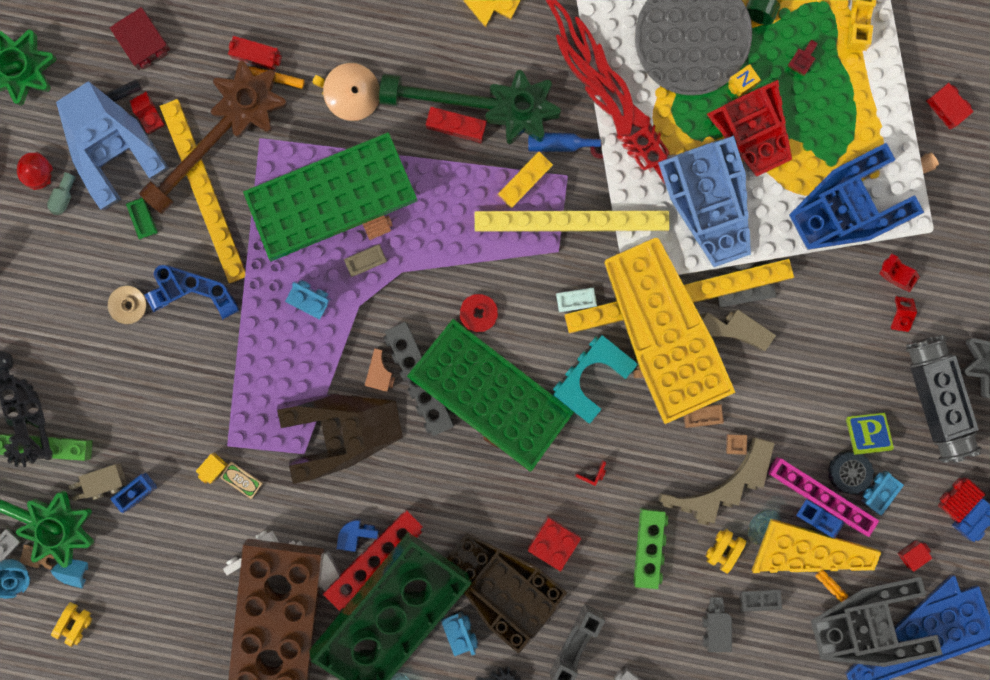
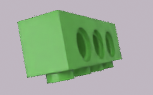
(647, 518)

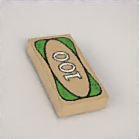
(241, 480)

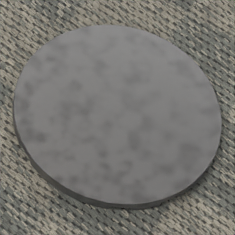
(692, 43)

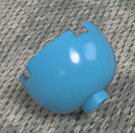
(13, 578)

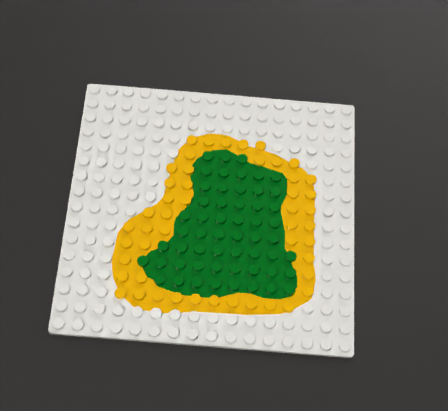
(831, 116)

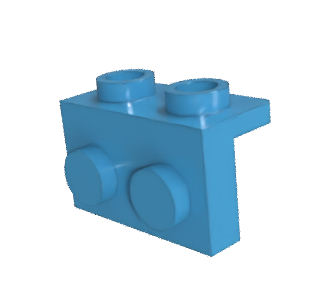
(882, 492)

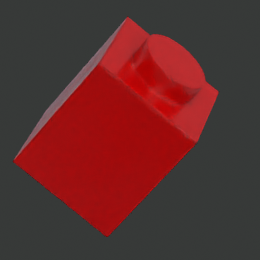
(915, 555)

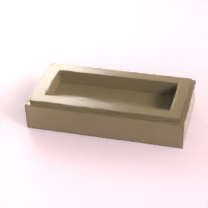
(365, 260)

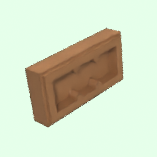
(704, 416)

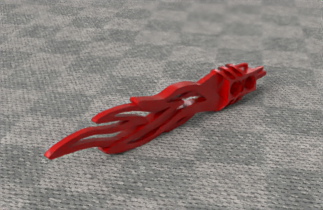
(594, 87)

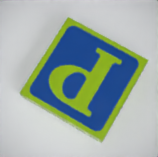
(869, 433)

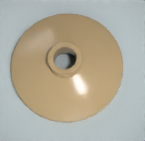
(118, 301)

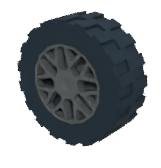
(850, 472)

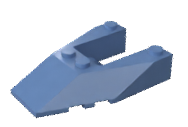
(98, 133)

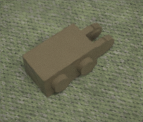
(100, 481)

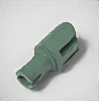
(60, 195)

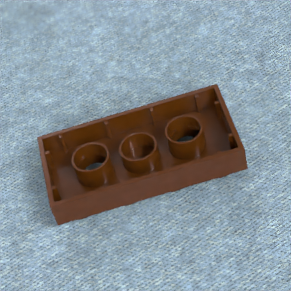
(274, 619)

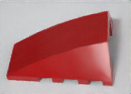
(757, 127)

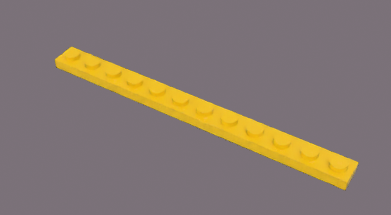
(697, 291)

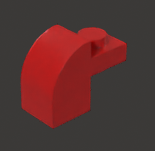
(898, 273)

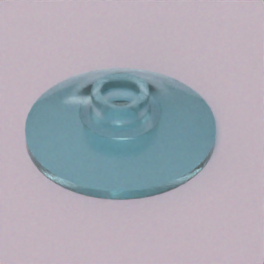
(759, 525)

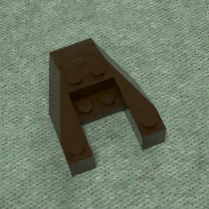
(351, 429)

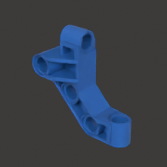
(176, 287)

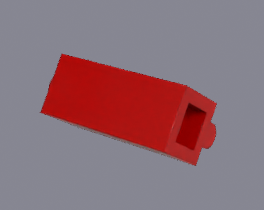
(254, 53)

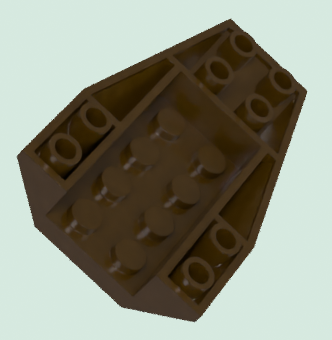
(507, 591)

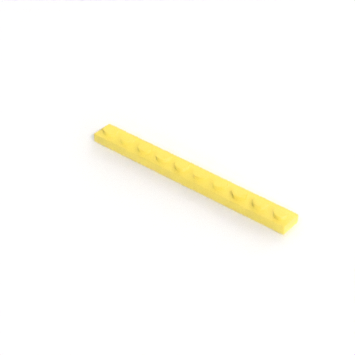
(570, 221)

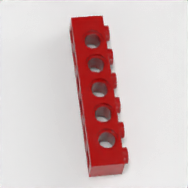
(333, 592)

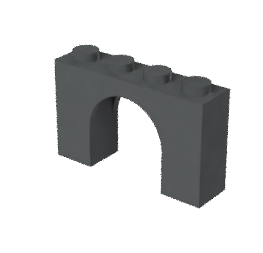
(586, 625)

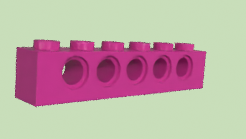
(822, 496)

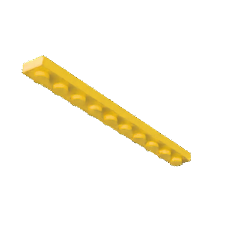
(204, 193)

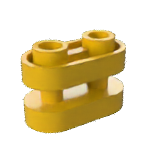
(724, 539)
(74, 635)

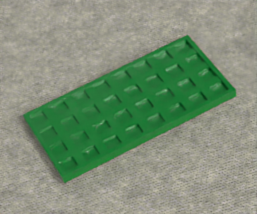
(329, 196)

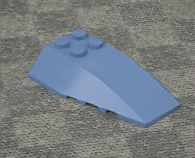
(711, 198)

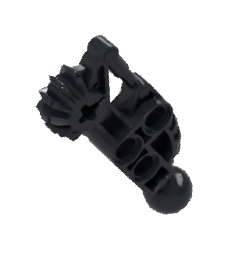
(23, 400)

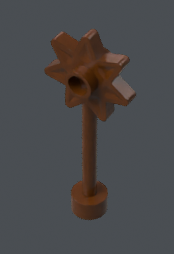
(244, 103)

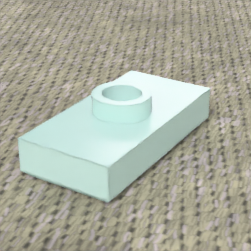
(576, 299)

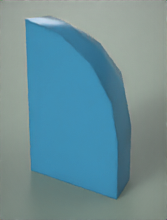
(72, 574)

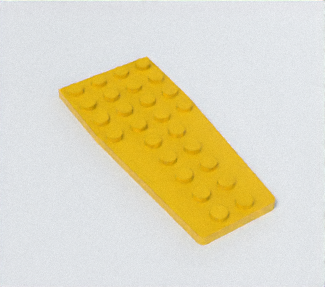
(666, 332)

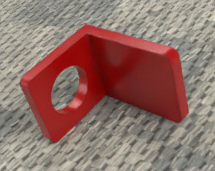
(904, 315)
(599, 475)

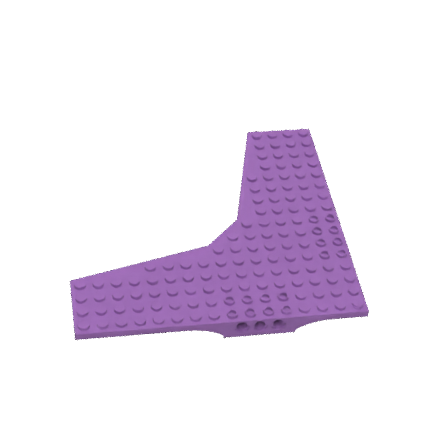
(293, 355)

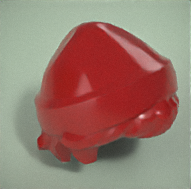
(34, 171)

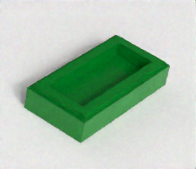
(141, 218)

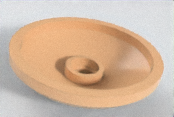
(342, 100)

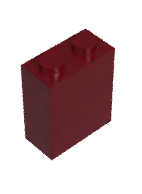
(140, 39)

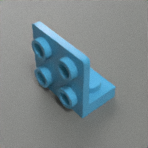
(307, 299)
(458, 633)

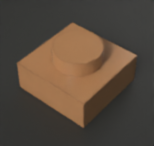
(736, 444)

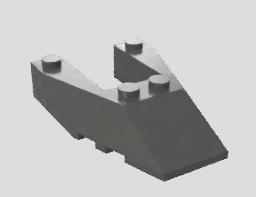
(864, 632)

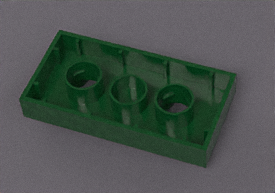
(390, 615)

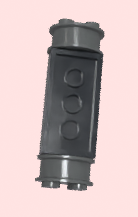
(944, 399)

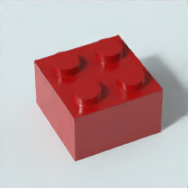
(554, 543)

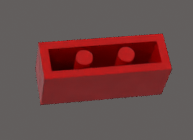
(456, 124)

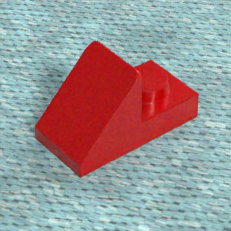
(147, 113)

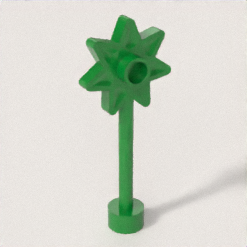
(23, 66)
(51, 527)

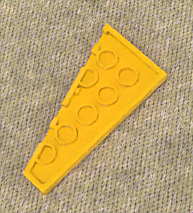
(804, 550)

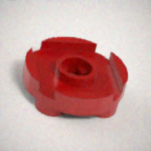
(468, 310)

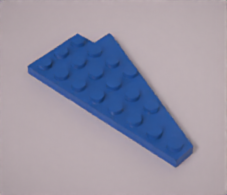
(951, 614)

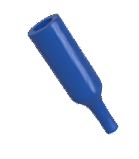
(561, 143)

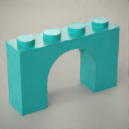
(600, 352)

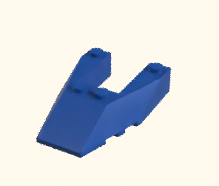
(842, 209)

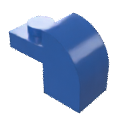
(820, 519)
(350, 533)

